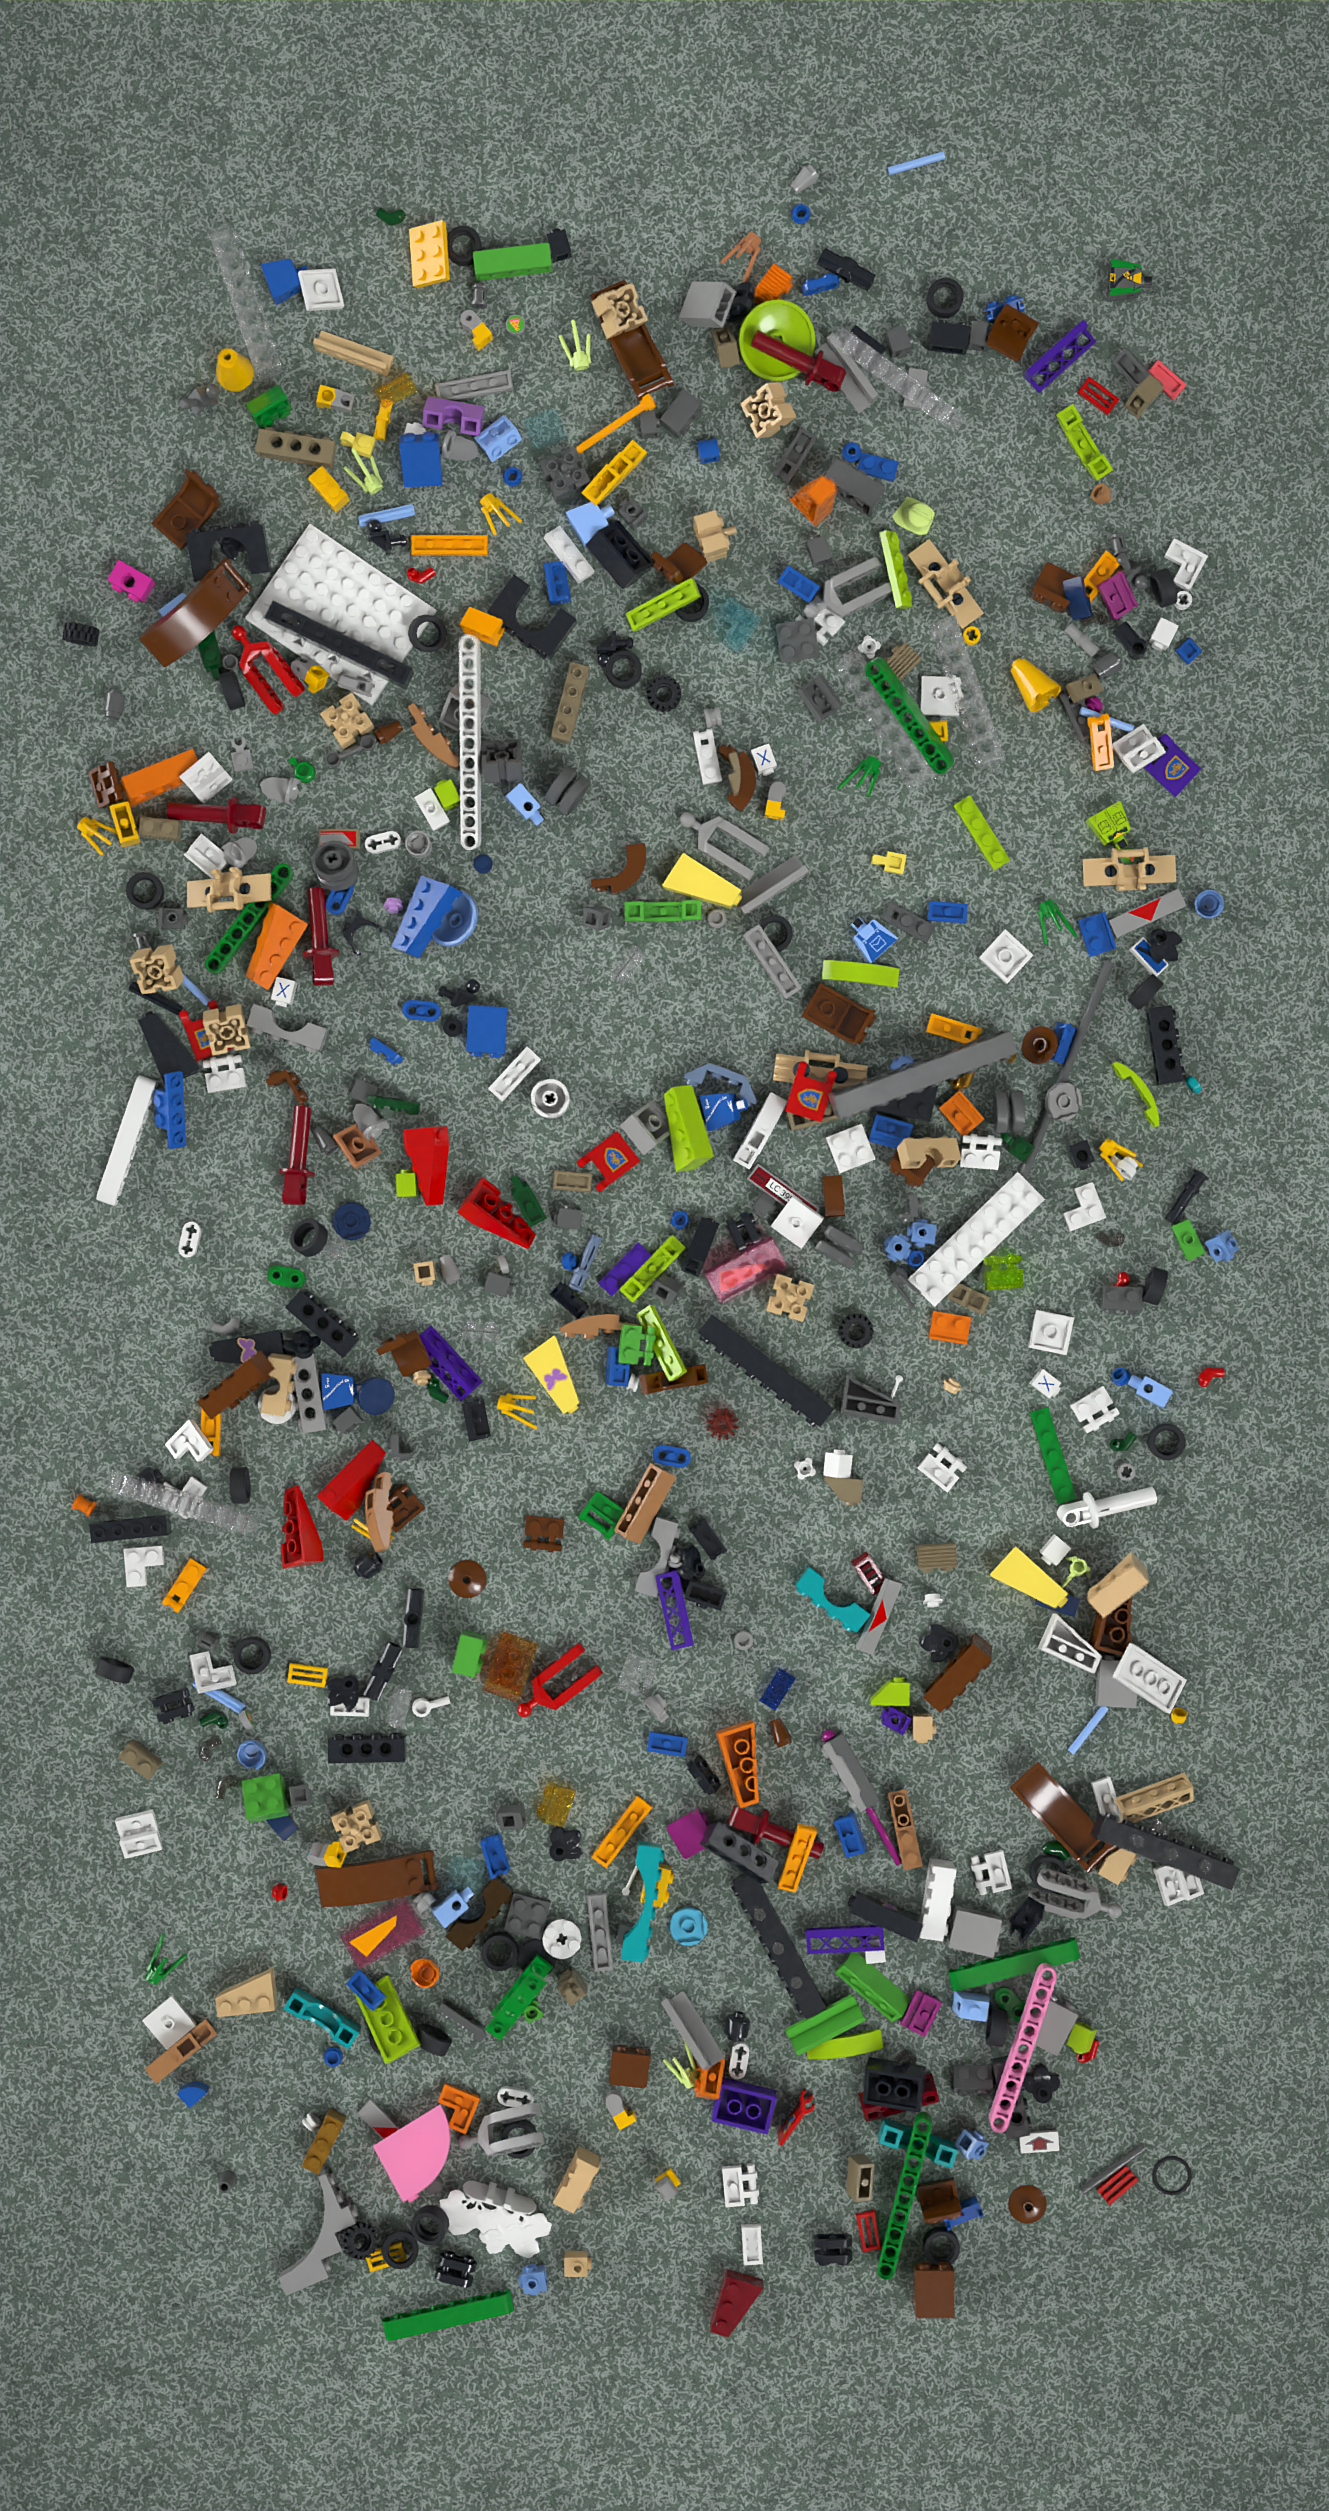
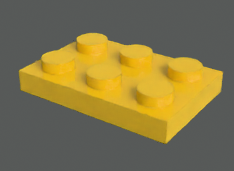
(429, 254)

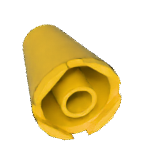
(234, 370)
(1034, 684)

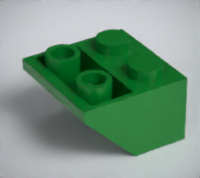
(269, 407)

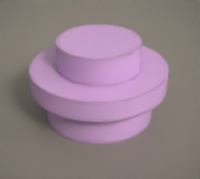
(393, 905)

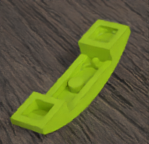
(1082, 443)
(860, 973)
(1152, 1112)
(652, 1268)
(848, 2045)

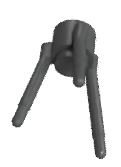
(900, 1277)

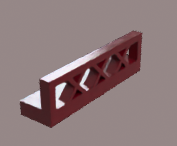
(929, 2090)

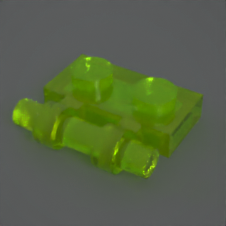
(1003, 1278)

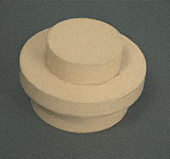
(421, 1377)
(952, 1385)

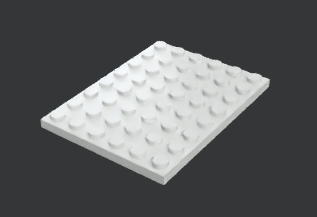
(345, 595)

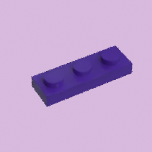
(624, 1269)

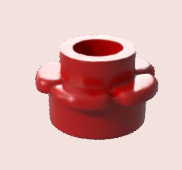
(279, 1892)

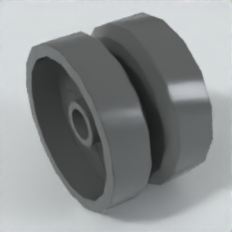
(567, 790)
(335, 865)
(1008, 1113)
(839, 1247)

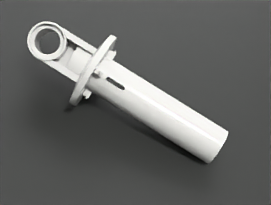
(1090, 1510)

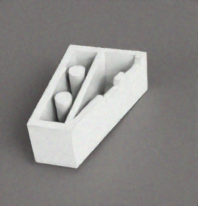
(1068, 1646)

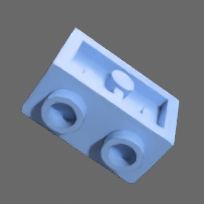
(498, 438)

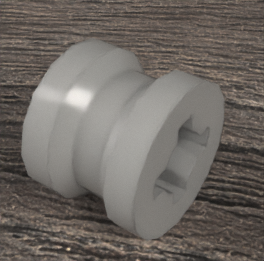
(712, 717)

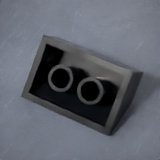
(620, 554)
(894, 2085)

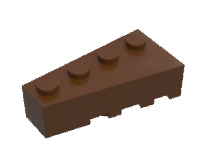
(237, 1385)
(1113, 1631)
(959, 1673)

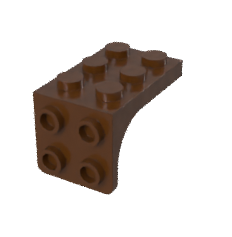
(188, 509)
(839, 1015)

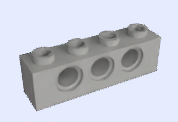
(319, 1421)

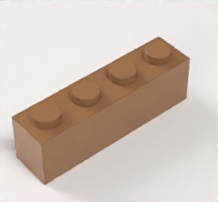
(645, 1503)

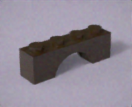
(463, 1931)

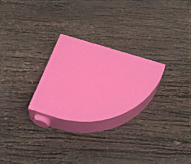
(416, 2152)

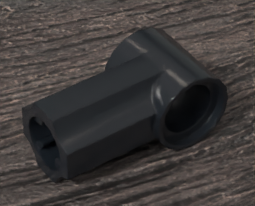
(1129, 639)

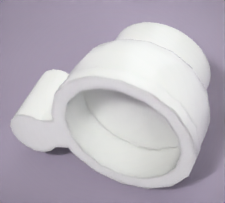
(1127, 1164)

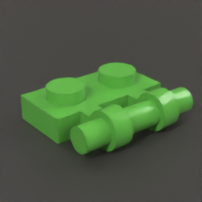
(630, 1344)

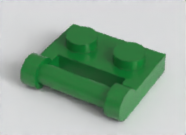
(604, 1508)

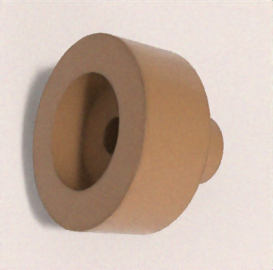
(1101, 494)

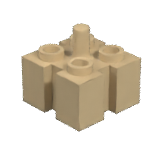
(619, 311)
(768, 410)
(711, 535)
(347, 721)
(156, 969)
(226, 1029)
(789, 1297)
(356, 1826)

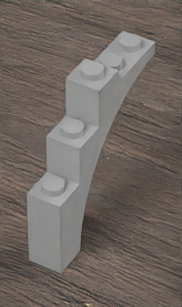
(337, 2216)

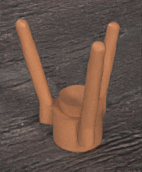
(749, 244)

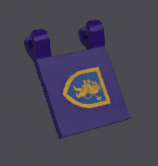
(1173, 768)

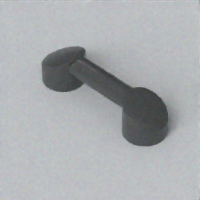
(232, 662)
(366, 743)

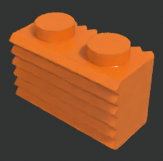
(773, 285)

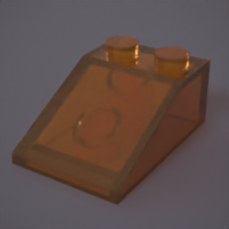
(510, 1667)

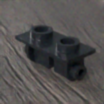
(573, 1304)
(699, 1767)

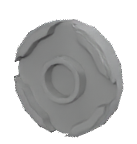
(1063, 1101)

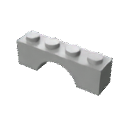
(264, 1021)
(664, 1532)

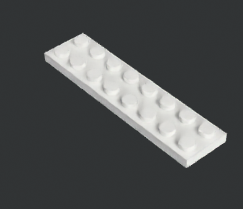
(976, 1239)

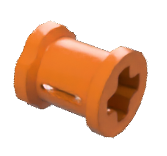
(84, 1505)

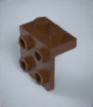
(1011, 332)
(680, 565)
(1050, 588)
(279, 1077)
(912, 1176)
(407, 1352)
(629, 2066)
(939, 2200)

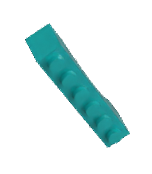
(635, 1940)

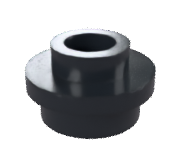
(457, 1031)

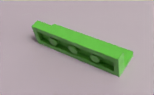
(512, 261)
(873, 1986)
(825, 2024)

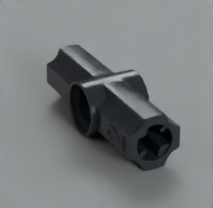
(846, 269)
(414, 1605)
(383, 1671)

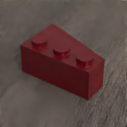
(733, 2301)

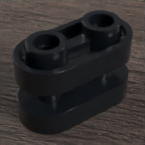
(742, 301)
(747, 1221)
(168, 1715)
(826, 2256)
(465, 2264)

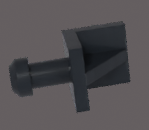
(382, 538)
(609, 646)
(461, 996)

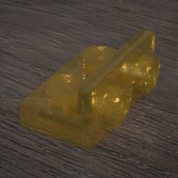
(395, 390)
(555, 1804)

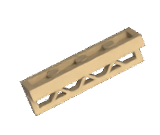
(353, 353)
(1154, 1797)

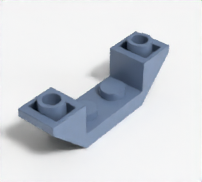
(697, 1076)

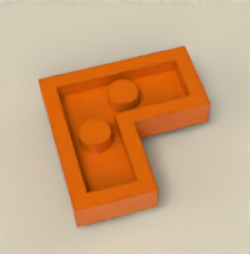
(463, 2103)

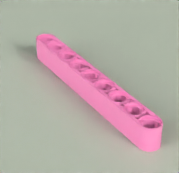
(1024, 2056)

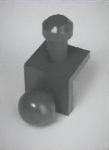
(201, 398)
(1132, 572)

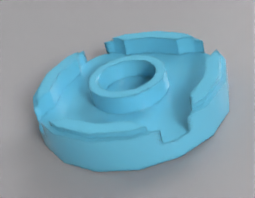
(688, 1926)

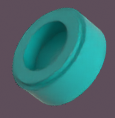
(1193, 1084)

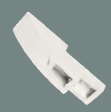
(760, 1130)

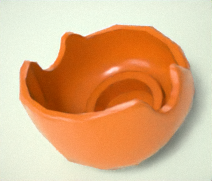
(425, 1978)

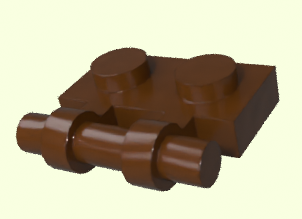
(101, 785)
(406, 1510)
(544, 1527)

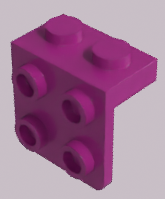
(688, 1832)

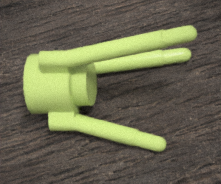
(580, 360)
(372, 483)
(1077, 1568)
(686, 2076)

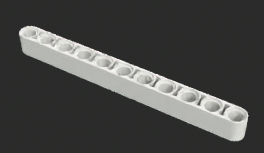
(475, 734)

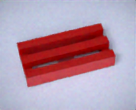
(1087, 397)
(1122, 2190)
(865, 2215)

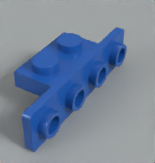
(170, 1109)

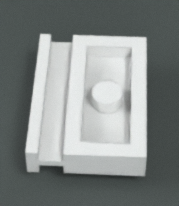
(206, 855)

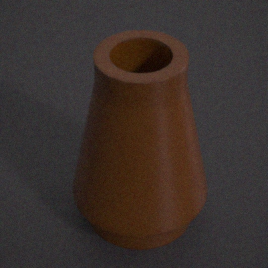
(387, 732)
(780, 1733)

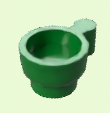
(303, 771)

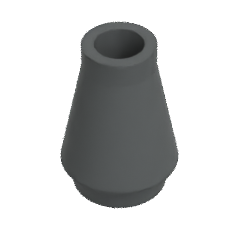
(325, 1141)
(227, 2181)

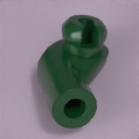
(392, 218)
(435, 1392)
(1123, 1444)
(216, 1718)
(1054, 1847)

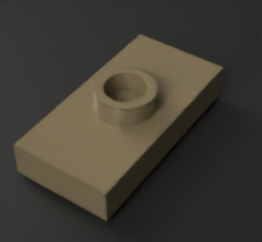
(1084, 688)
(572, 1181)

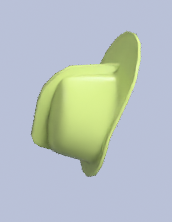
(914, 516)

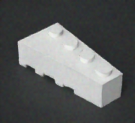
(937, 1899)

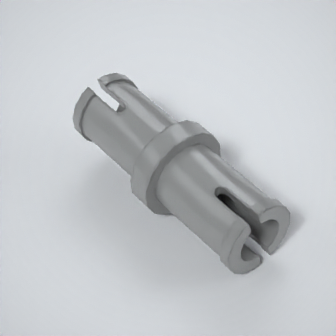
(1081, 640)

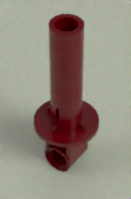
(815, 367)
(234, 814)
(320, 953)
(296, 1174)
(761, 1827)

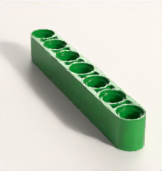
(900, 711)
(247, 929)
(1013, 1965)
(449, 2315)

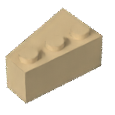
(1118, 1585)
(249, 1996)
(577, 2180)

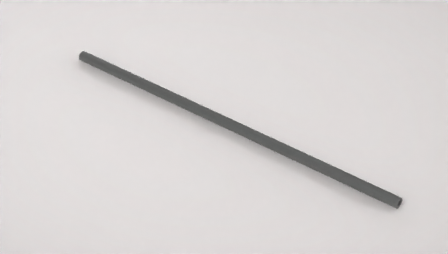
(1063, 1076)

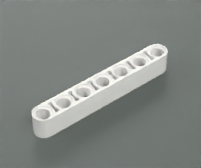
(126, 1139)

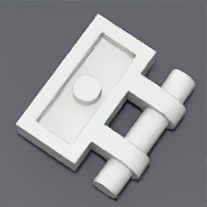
(827, 621)
(226, 1079)
(980, 1157)
(1090, 1405)
(937, 1471)
(997, 1871)
(733, 2185)

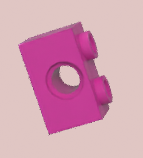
(122, 574)

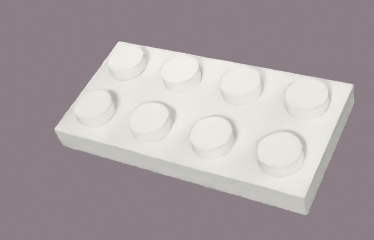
(1149, 1678)

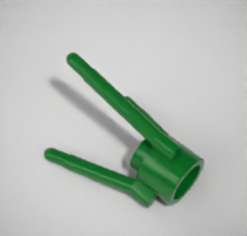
(870, 767)
(1050, 910)
(156, 1972)

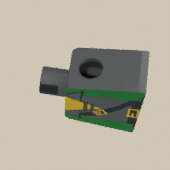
(1125, 280)

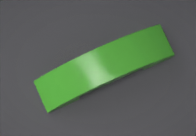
(663, 911)

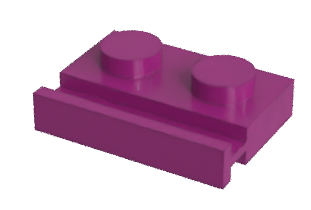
(1117, 595)
(920, 2013)

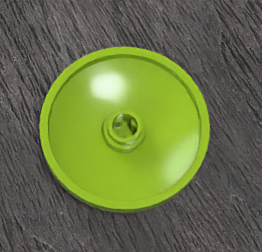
(782, 321)

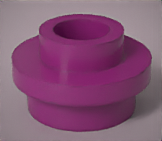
(1094, 703)

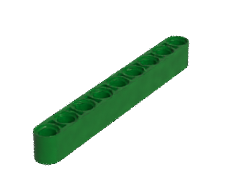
(904, 2204)

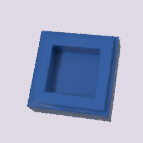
(1188, 651)

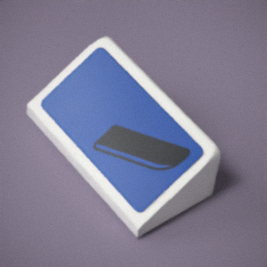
(1141, 951)

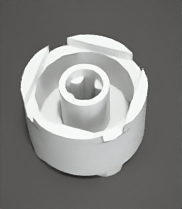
(539, 1100)

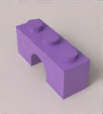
(441, 411)

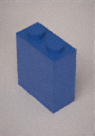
(421, 459)
(487, 1031)

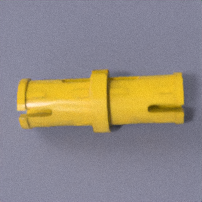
(382, 421)

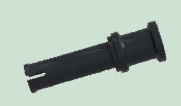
(1190, 1189)

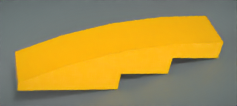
(614, 473)

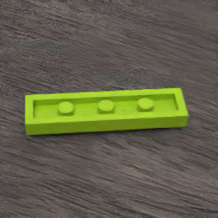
(895, 568)
(663, 604)
(981, 833)
(663, 1344)

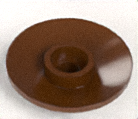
(1034, 1040)
(474, 1572)
(1027, 2195)

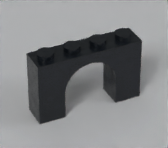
(251, 536)
(545, 641)

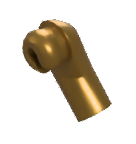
(962, 1082)

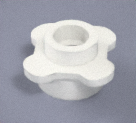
(874, 646)
(804, 1473)
(932, 1600)

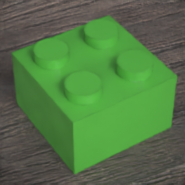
(468, 1653)
(265, 1798)

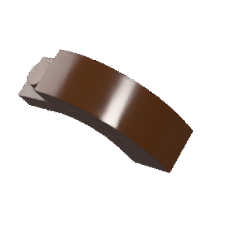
(747, 782)
(629, 876)
(658, 1380)

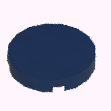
(351, 1221)
(375, 1395)

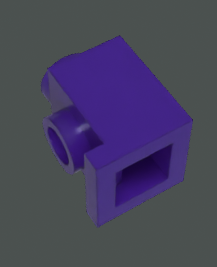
(901, 1725)

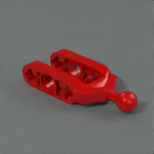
(254, 676)
(542, 1696)

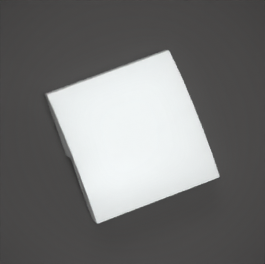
(1138, 748)
(206, 778)
(138, 1834)
(1177, 1885)

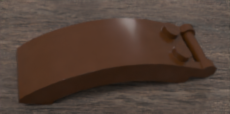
(637, 355)
(195, 615)
(1059, 1814)
(375, 1880)

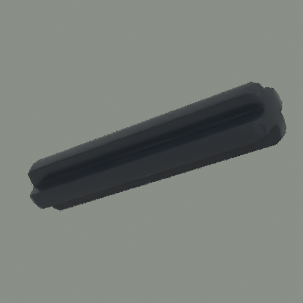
(157, 999)

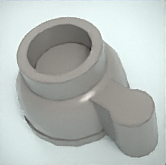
(656, 1705)
(424, 1902)

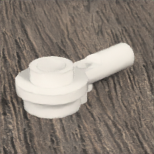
(422, 1707)

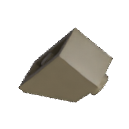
(725, 347)
(1144, 396)
(846, 1489)

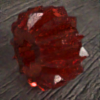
(717, 1427)

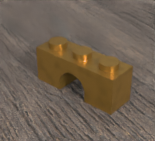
(324, 2141)

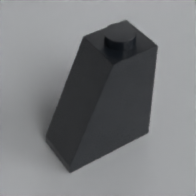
(700, 1246)

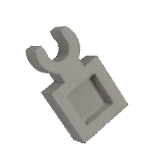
(241, 758)

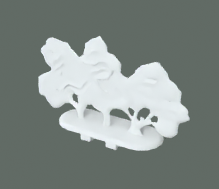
(496, 2225)

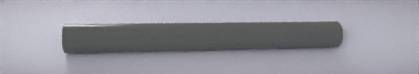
(1112, 2169)

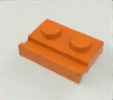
(961, 1113)
(949, 1327)

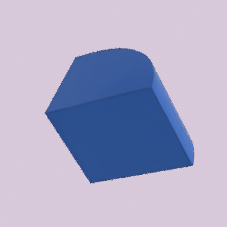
(708, 450)
(192, 2092)

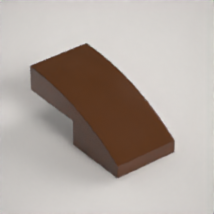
(833, 1196)

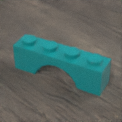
(851, 1614)
(337, 2025)
(898, 2136)

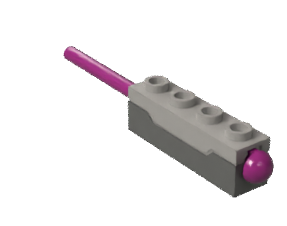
(855, 1782)

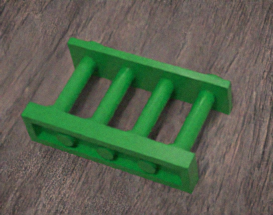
(518, 1997)

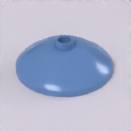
(452, 933)

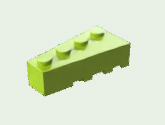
(687, 1129)

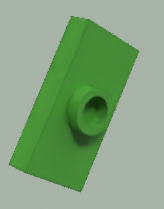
(1188, 1239)

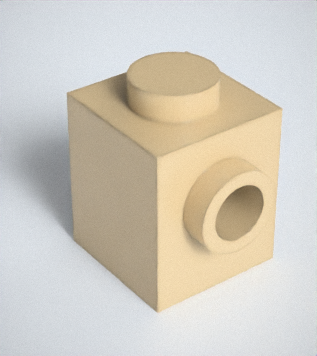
(425, 1272)
(923, 1727)
(577, 2264)

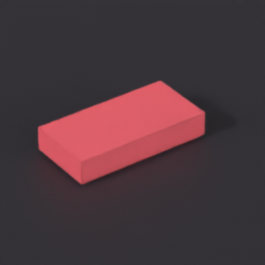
(1172, 384)

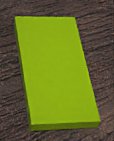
(390, 2023)

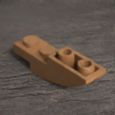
(436, 744)
(590, 1325)
(378, 1518)
(904, 1829)
(181, 2051)

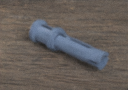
(581, 1272)

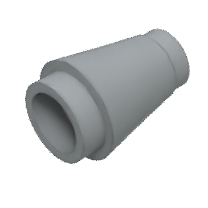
(804, 179)
(449, 1270)

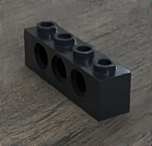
(1154, 1017)
(297, 1308)
(130, 1528)
(337, 1754)
(713, 1842)
(1020, 2126)

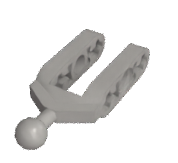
(833, 603)
(707, 829)
(1076, 1888)
(485, 2134)

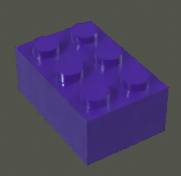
(744, 2106)

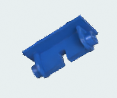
(995, 307)
(1064, 1035)

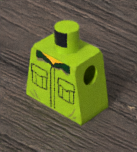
(1111, 825)

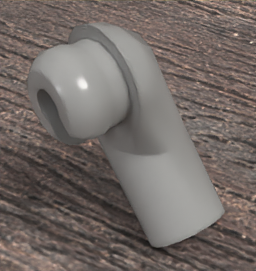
(226, 1329)
(675, 1561)

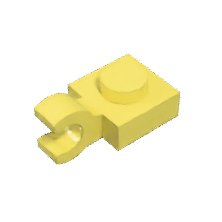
(361, 443)
(892, 862)

